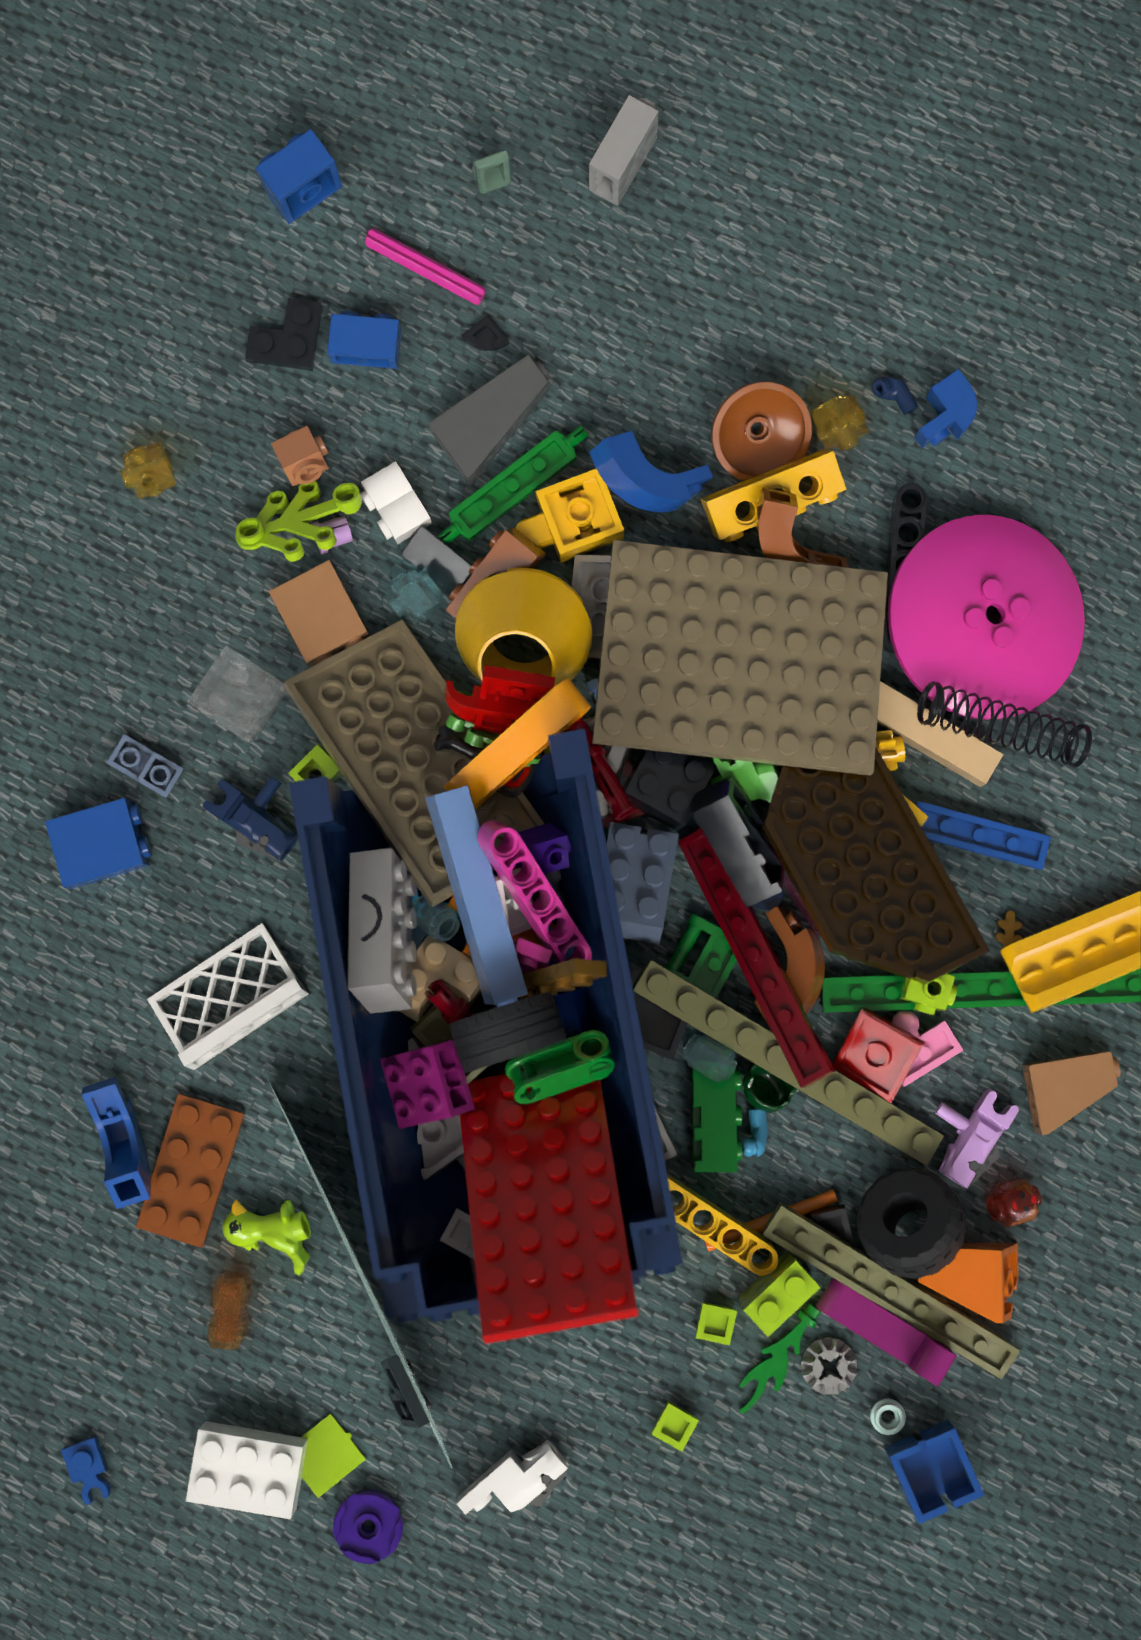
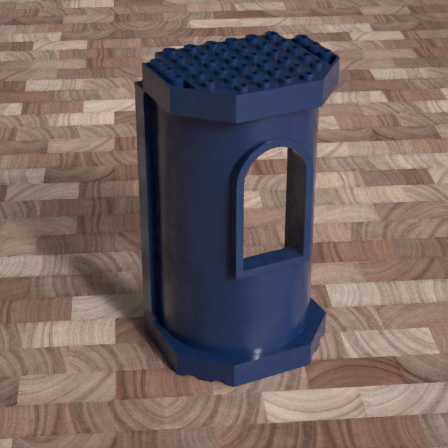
(399, 1207)

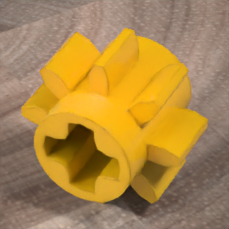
(890, 748)

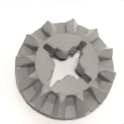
(829, 1349)

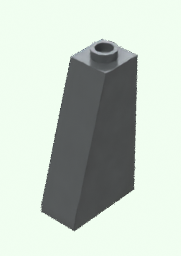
(488, 417)

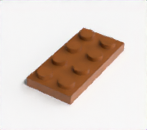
(191, 1170)

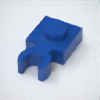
(84, 1463)

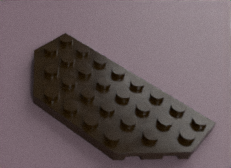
(869, 872)

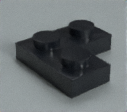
(294, 344)
(404, 1396)

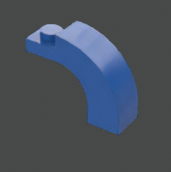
(638, 481)
(122, 1143)

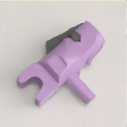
(977, 1138)

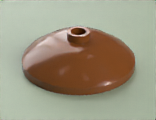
(782, 433)

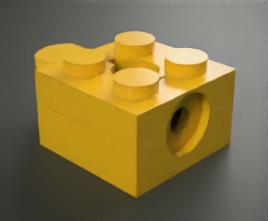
(574, 517)

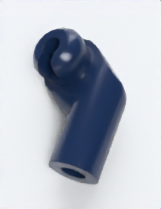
(895, 390)

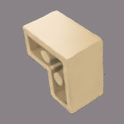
(442, 962)

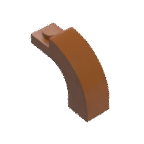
(775, 521)
(804, 957)

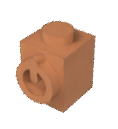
(301, 456)

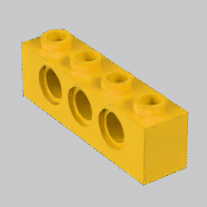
(722, 504)

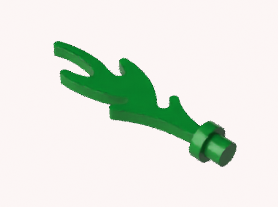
(778, 1364)

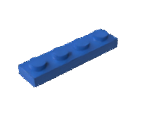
(984, 836)

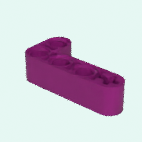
(887, 1331)

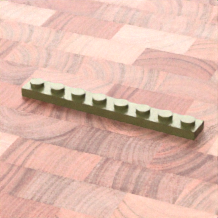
(889, 1291)

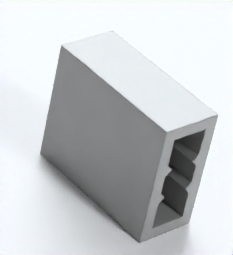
(623, 149)

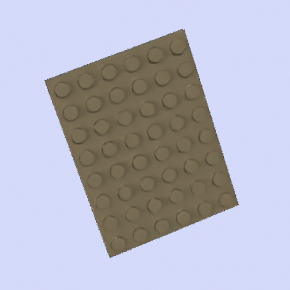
(741, 658)

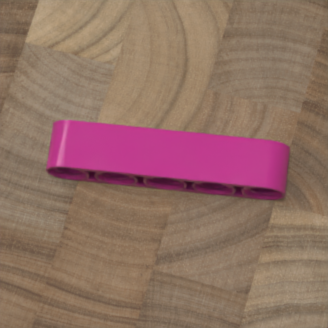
(522, 887)

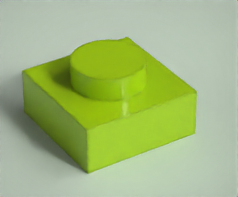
(716, 1323)
(674, 1426)

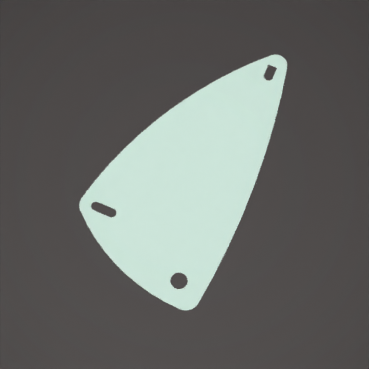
(370, 1293)

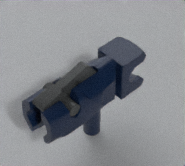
(253, 823)

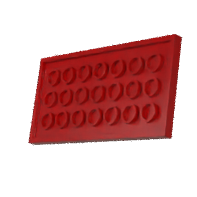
(544, 1211)

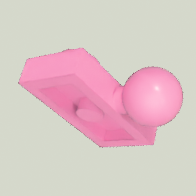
(938, 1047)

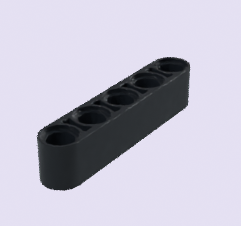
(902, 518)

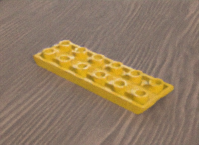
(1077, 953)

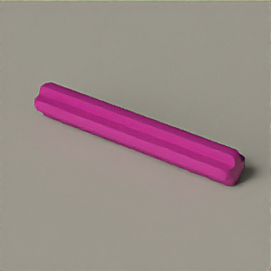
(425, 266)

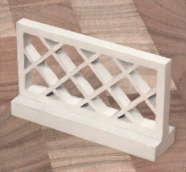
(236, 1024)

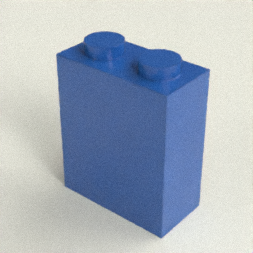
(98, 843)

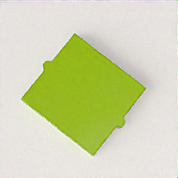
(329, 1455)

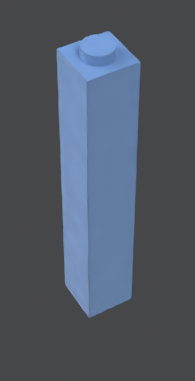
(476, 897)

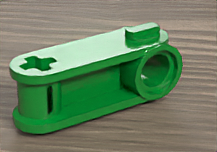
(560, 1066)

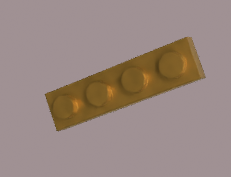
(563, 976)

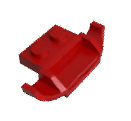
(500, 698)

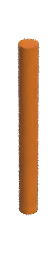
(803, 1207)

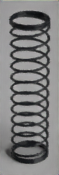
(938, 703)

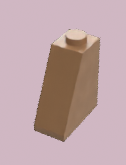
(1067, 1086)

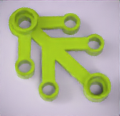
(259, 531)

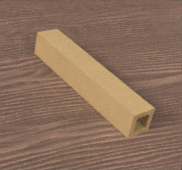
(955, 751)

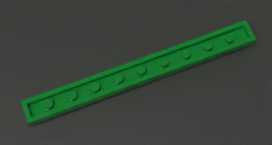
(973, 991)

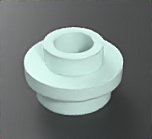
(895, 1424)

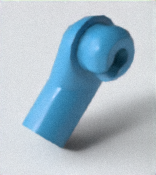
(759, 1133)

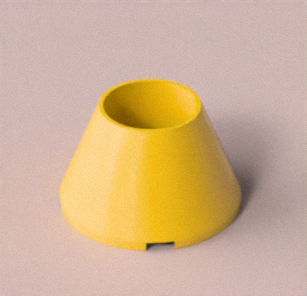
(529, 605)

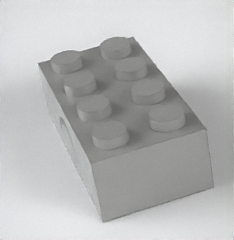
(381, 931)

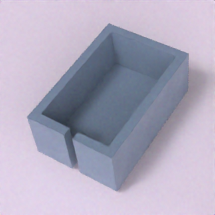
(641, 878)

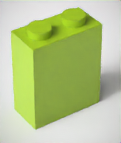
(778, 1294)

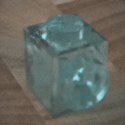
(414, 596)

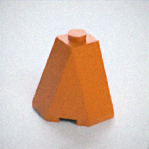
(980, 1279)

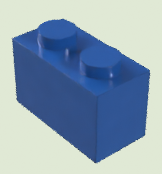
(364, 340)

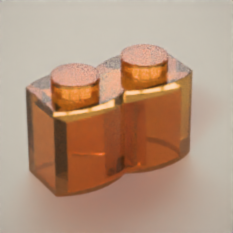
(231, 1318)

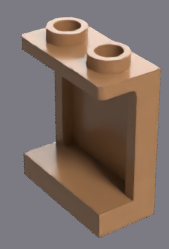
(319, 613)

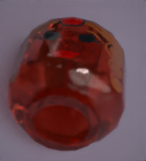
(1013, 1202)

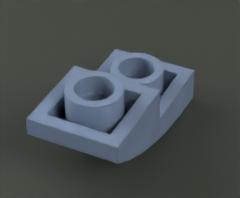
(145, 765)

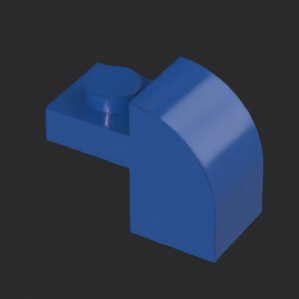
(956, 407)

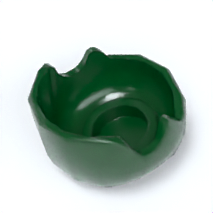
(766, 1090)

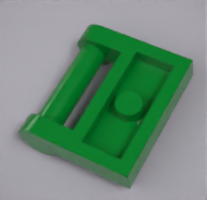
(712, 964)

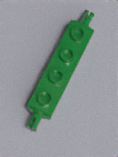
(513, 485)

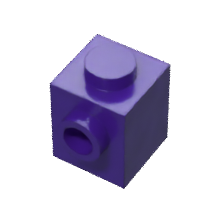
(548, 847)

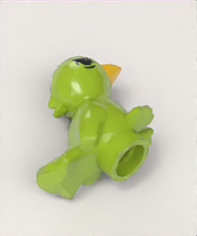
(279, 1230)

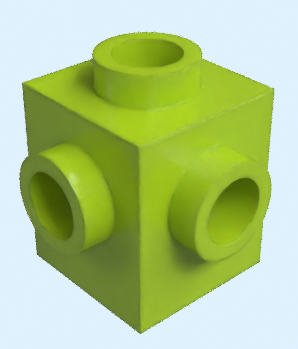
(943, 994)

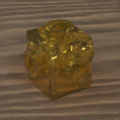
(840, 422)
(147, 470)

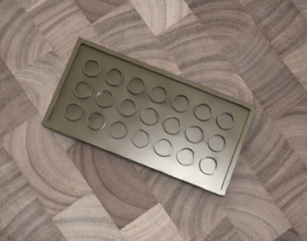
(379, 721)

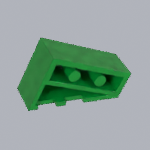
(715, 1123)

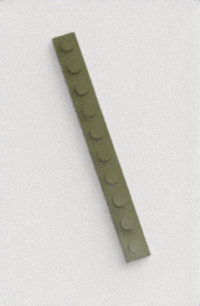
(762, 1049)

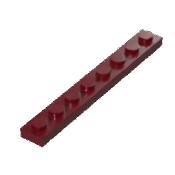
(758, 963)

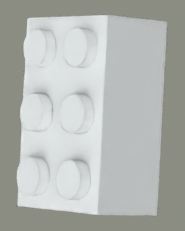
(247, 1470)

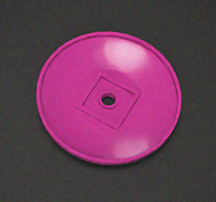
(942, 622)

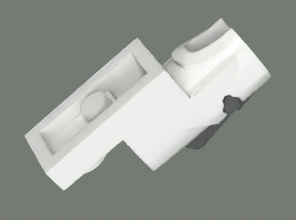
(517, 1481)

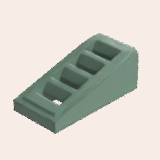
(492, 172)

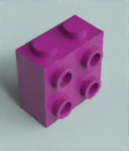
(427, 1084)

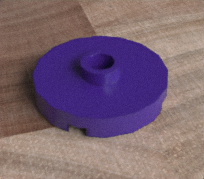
(362, 1544)

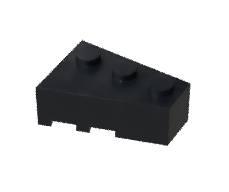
(739, 840)

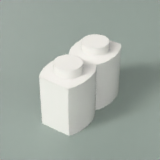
(395, 502)

